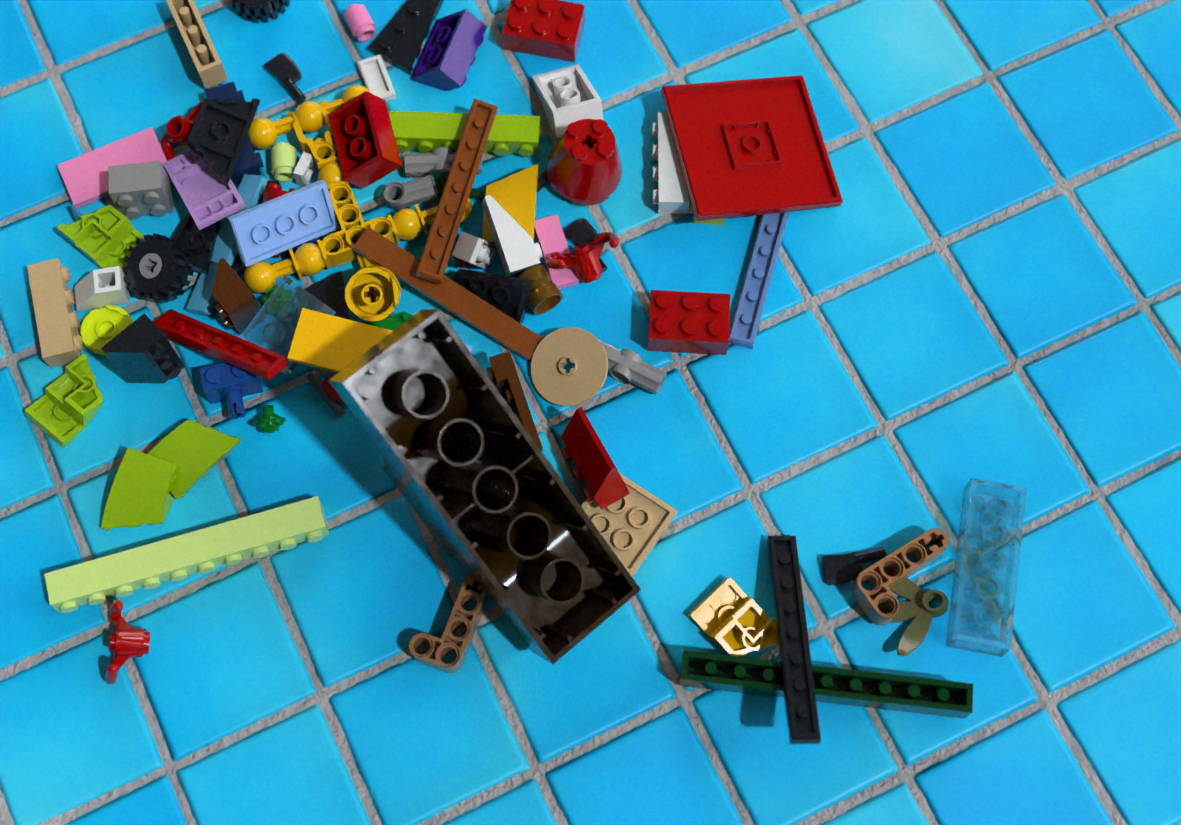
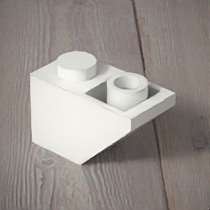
(474, 250)
(102, 288)

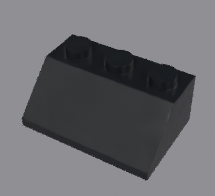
(143, 353)

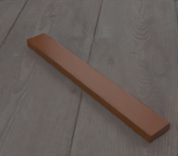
(456, 192)
(449, 295)

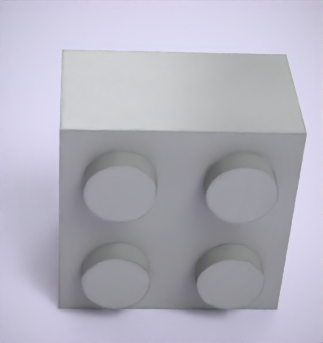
(141, 189)

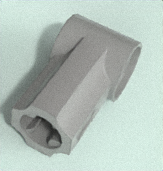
(412, 192)

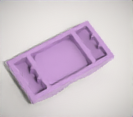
(202, 190)

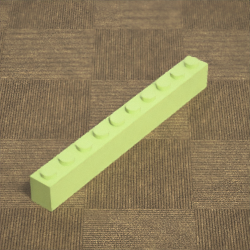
(186, 554)

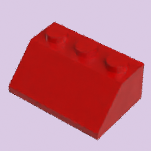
(592, 461)

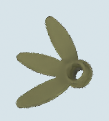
(916, 607)

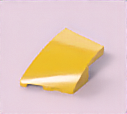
(517, 197)
(734, 620)

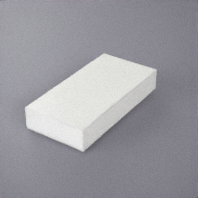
(376, 77)

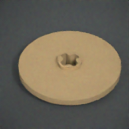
(583, 380)

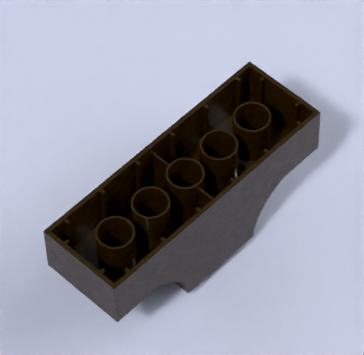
(484, 484)

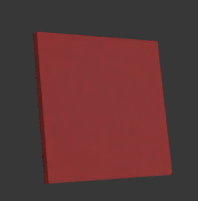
(750, 147)

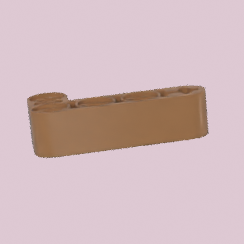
(902, 568)
(448, 642)

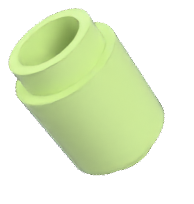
(283, 161)

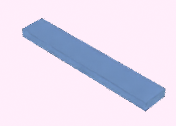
(758, 279)

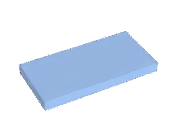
(283, 223)

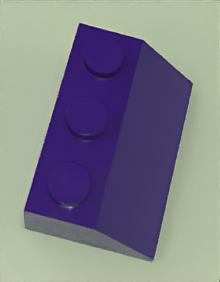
(449, 51)

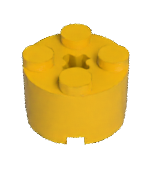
(363, 304)

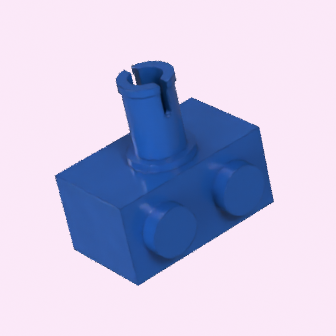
(229, 383)

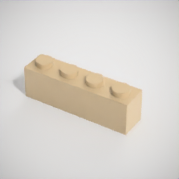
(198, 42)
(54, 312)

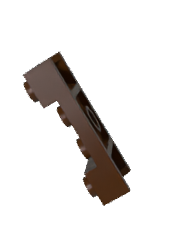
(506, 380)

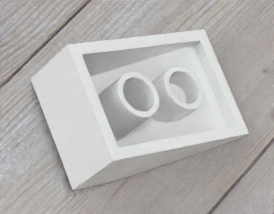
(567, 97)
(512, 241)

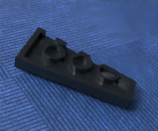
(405, 33)

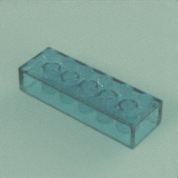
(986, 567)

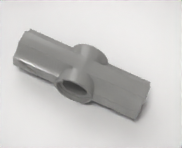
(421, 163)
(629, 367)

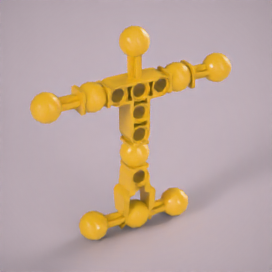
(310, 257)

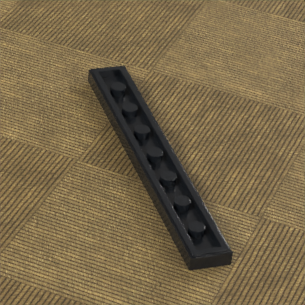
(793, 641)

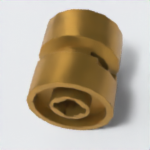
(544, 293)

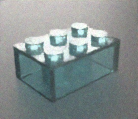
(278, 318)

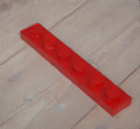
(221, 344)

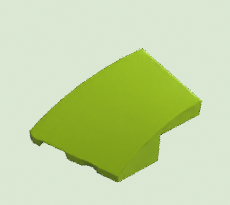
(103, 236)
(67, 403)
(195, 451)
(140, 491)

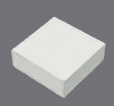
(304, 169)

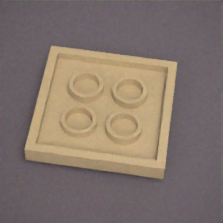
(632, 524)

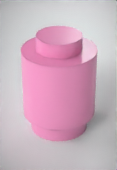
(360, 22)

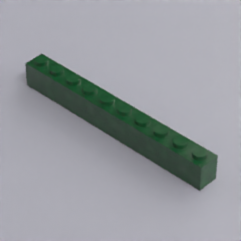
(830, 685)

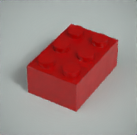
(544, 28)
(364, 140)
(689, 322)

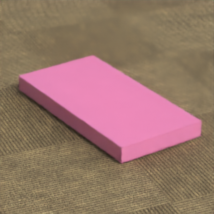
(88, 174)

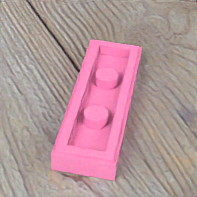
(553, 240)

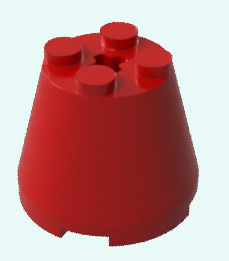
(585, 163)

